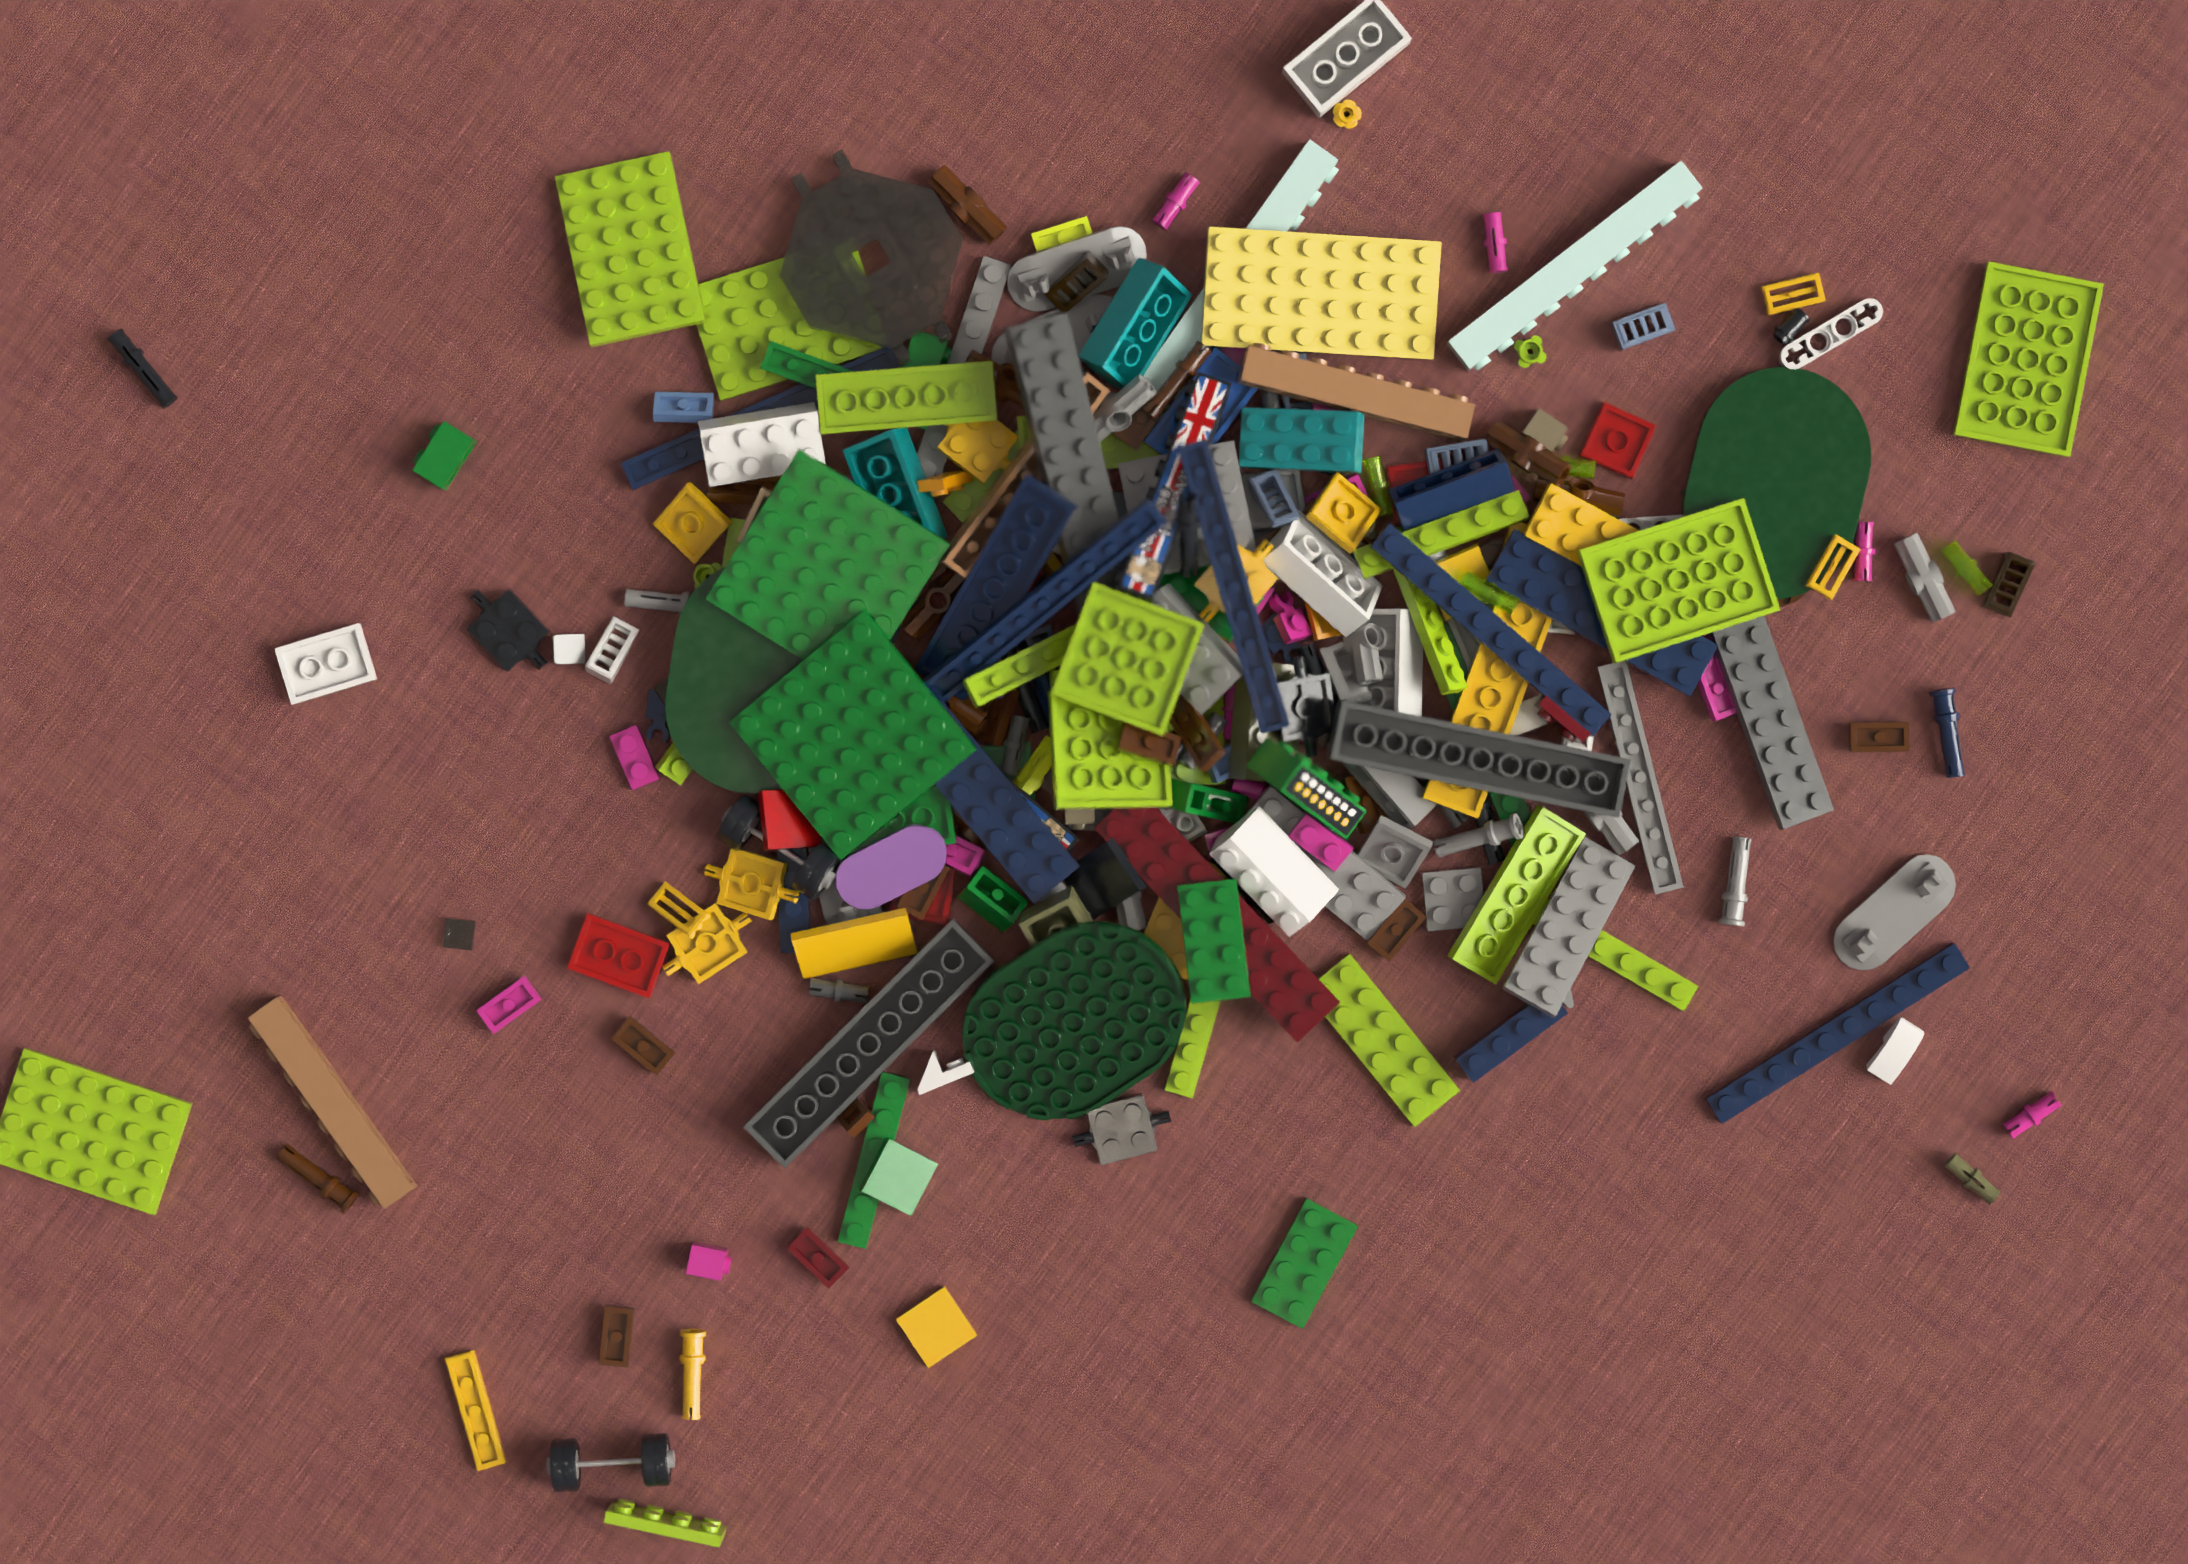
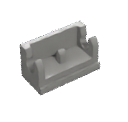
(1343, 674)

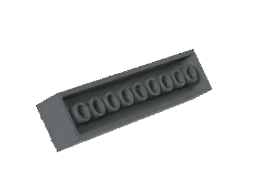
(1064, 433)
(1478, 758)
(869, 1043)

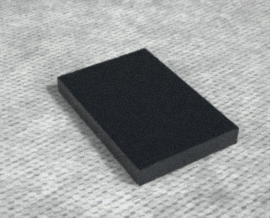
(1104, 879)

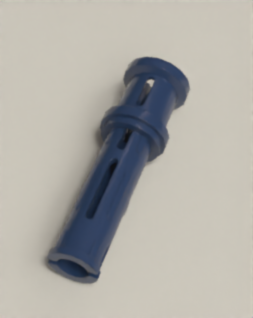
(1947, 718)

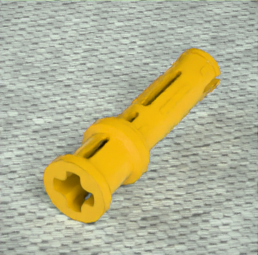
(692, 1358)

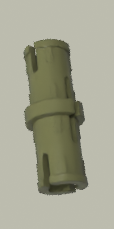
(1986, 1191)

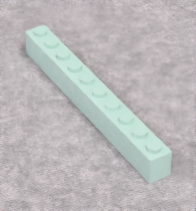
(1278, 213)
(1574, 266)

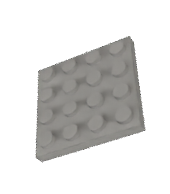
(1139, 476)

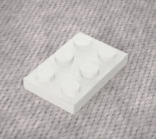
(325, 663)

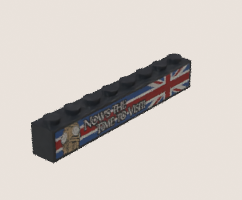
(1196, 422)

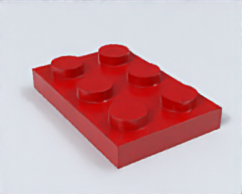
(618, 955)

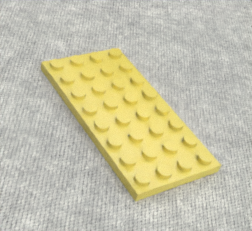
(1320, 293)

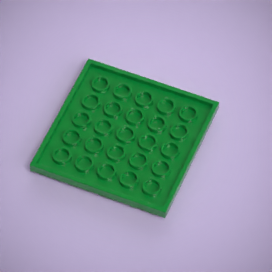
(823, 558)
(852, 735)

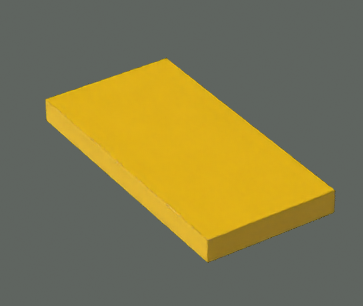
(854, 943)

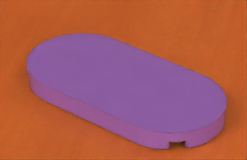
(891, 866)

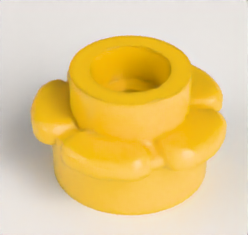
(1347, 106)

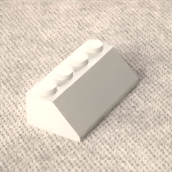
(1322, 575)
(1400, 663)
(1273, 871)

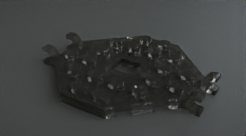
(892, 300)

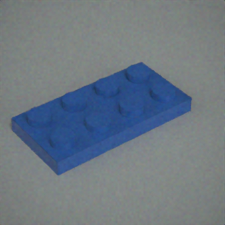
(1215, 365)

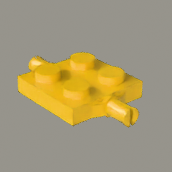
(978, 447)
(1258, 576)
(752, 883)
(711, 948)

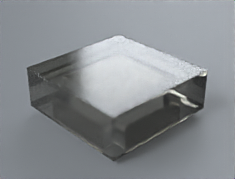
(459, 934)

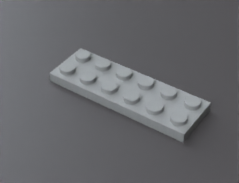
(1363, 894)
(1568, 927)

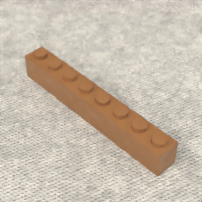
(1350, 391)
(979, 526)
(332, 1102)

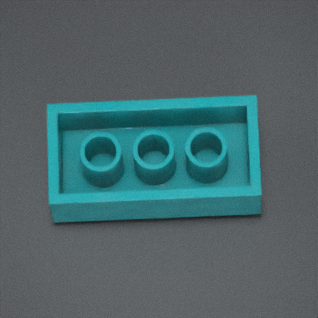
(1135, 324)
(1301, 440)
(890, 471)

